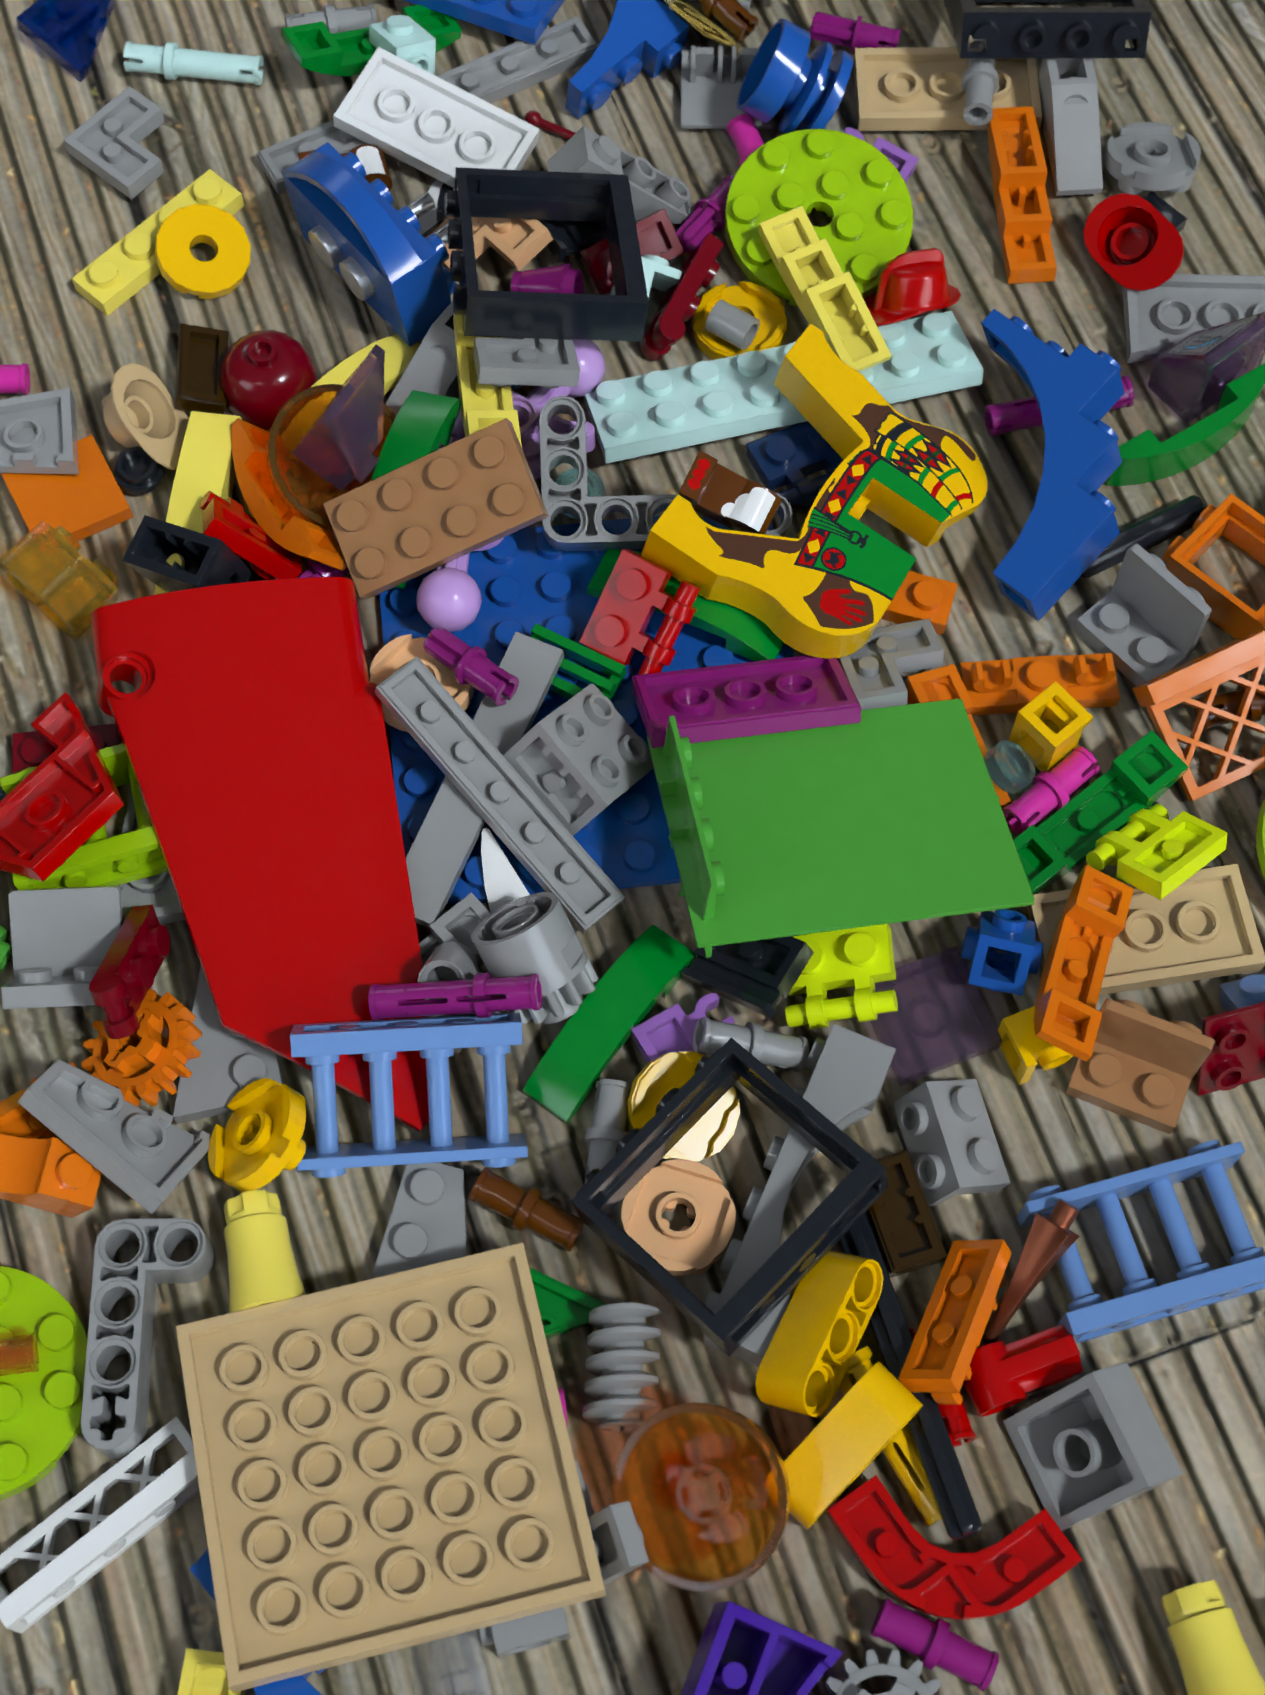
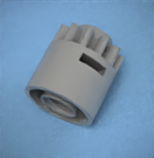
(537, 939)

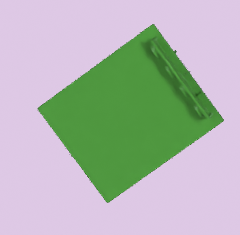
(837, 826)

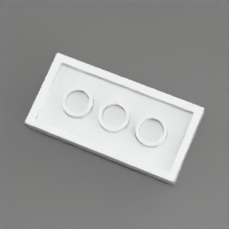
(431, 121)

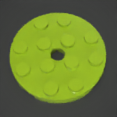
(834, 176)
(42, 1407)

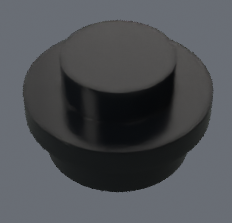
(137, 471)

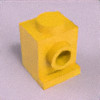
(1050, 727)
(1025, 1050)

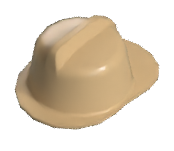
(144, 415)

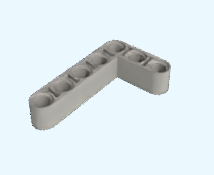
(591, 510)

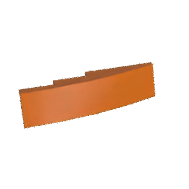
(1021, 195)

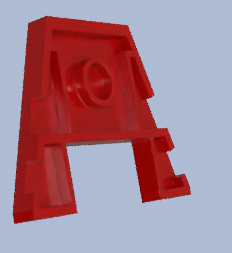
(59, 800)

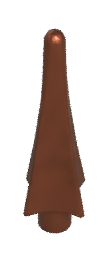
(1044, 1246)

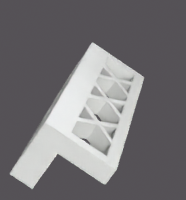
(107, 1534)

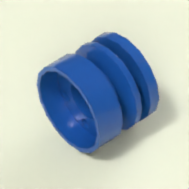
(789, 79)

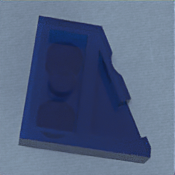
(67, 30)

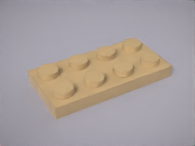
(924, 90)
(1187, 936)

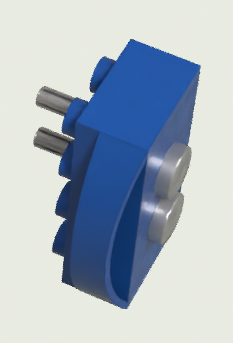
(371, 241)

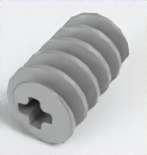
(620, 1365)

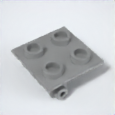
(712, 86)

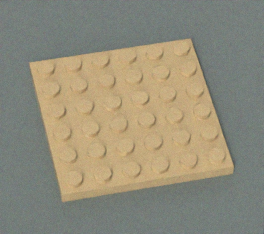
(383, 1467)

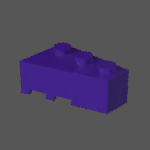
(755, 1656)

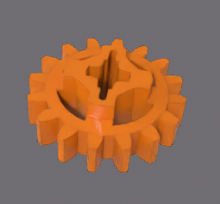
(151, 1055)

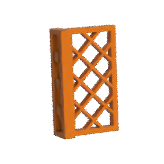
(1206, 675)

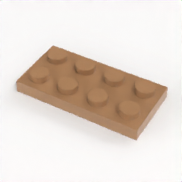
(435, 509)

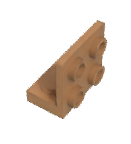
(1140, 1065)

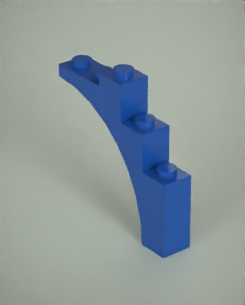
(638, 38)
(1069, 516)

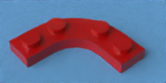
(947, 1582)

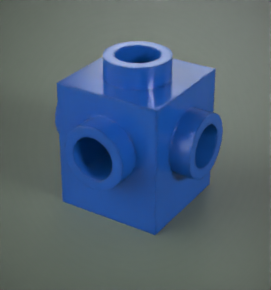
(1002, 951)

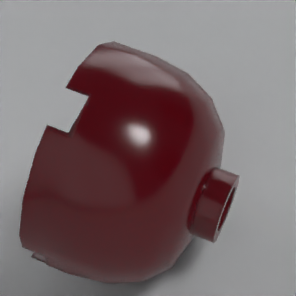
(264, 374)

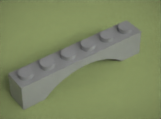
(844, 1089)

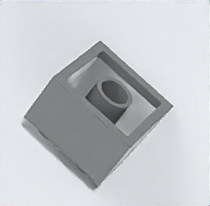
(1092, 1446)

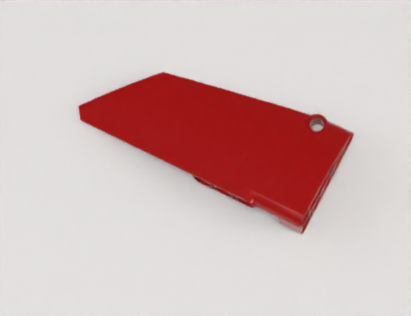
(271, 804)

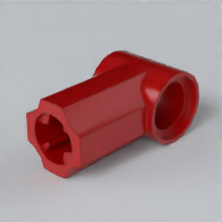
(1011, 1371)

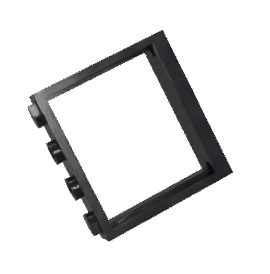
(1050, 30)
(547, 197)
(804, 1247)

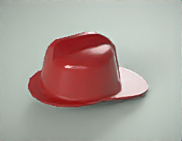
(1133, 242)
(911, 286)

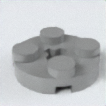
(1152, 158)

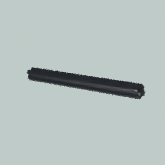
(927, 1426)

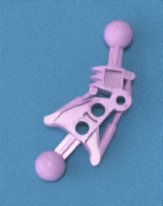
(449, 595)

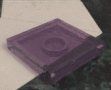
(937, 1017)

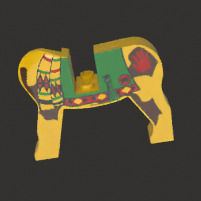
(837, 574)

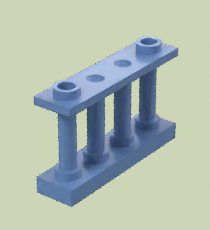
(379, 1044)
(1142, 1297)

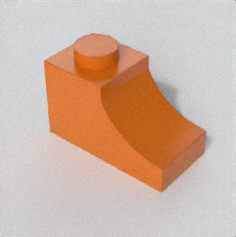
(46, 1175)

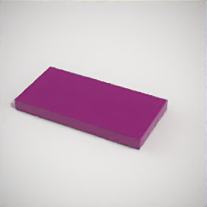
(746, 699)

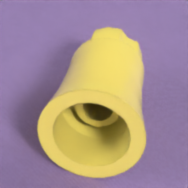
(259, 1252)
(1210, 1643)

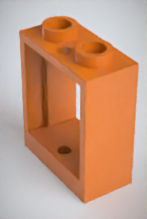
(1244, 529)

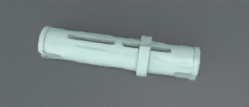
(193, 63)

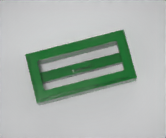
(583, 655)

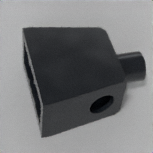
(203, 558)

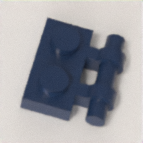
(791, 457)

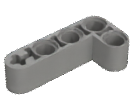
(135, 1334)

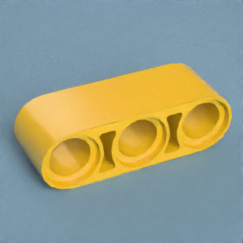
(819, 1334)
(847, 1442)

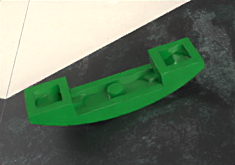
(351, 51)
(419, 429)
(1150, 460)
(742, 631)
(1068, 835)
(605, 1022)

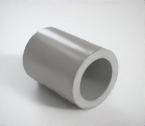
(732, 324)

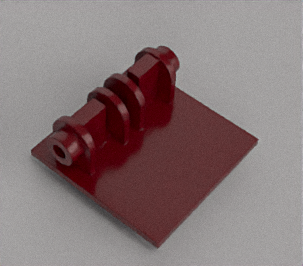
(1237, 1049)

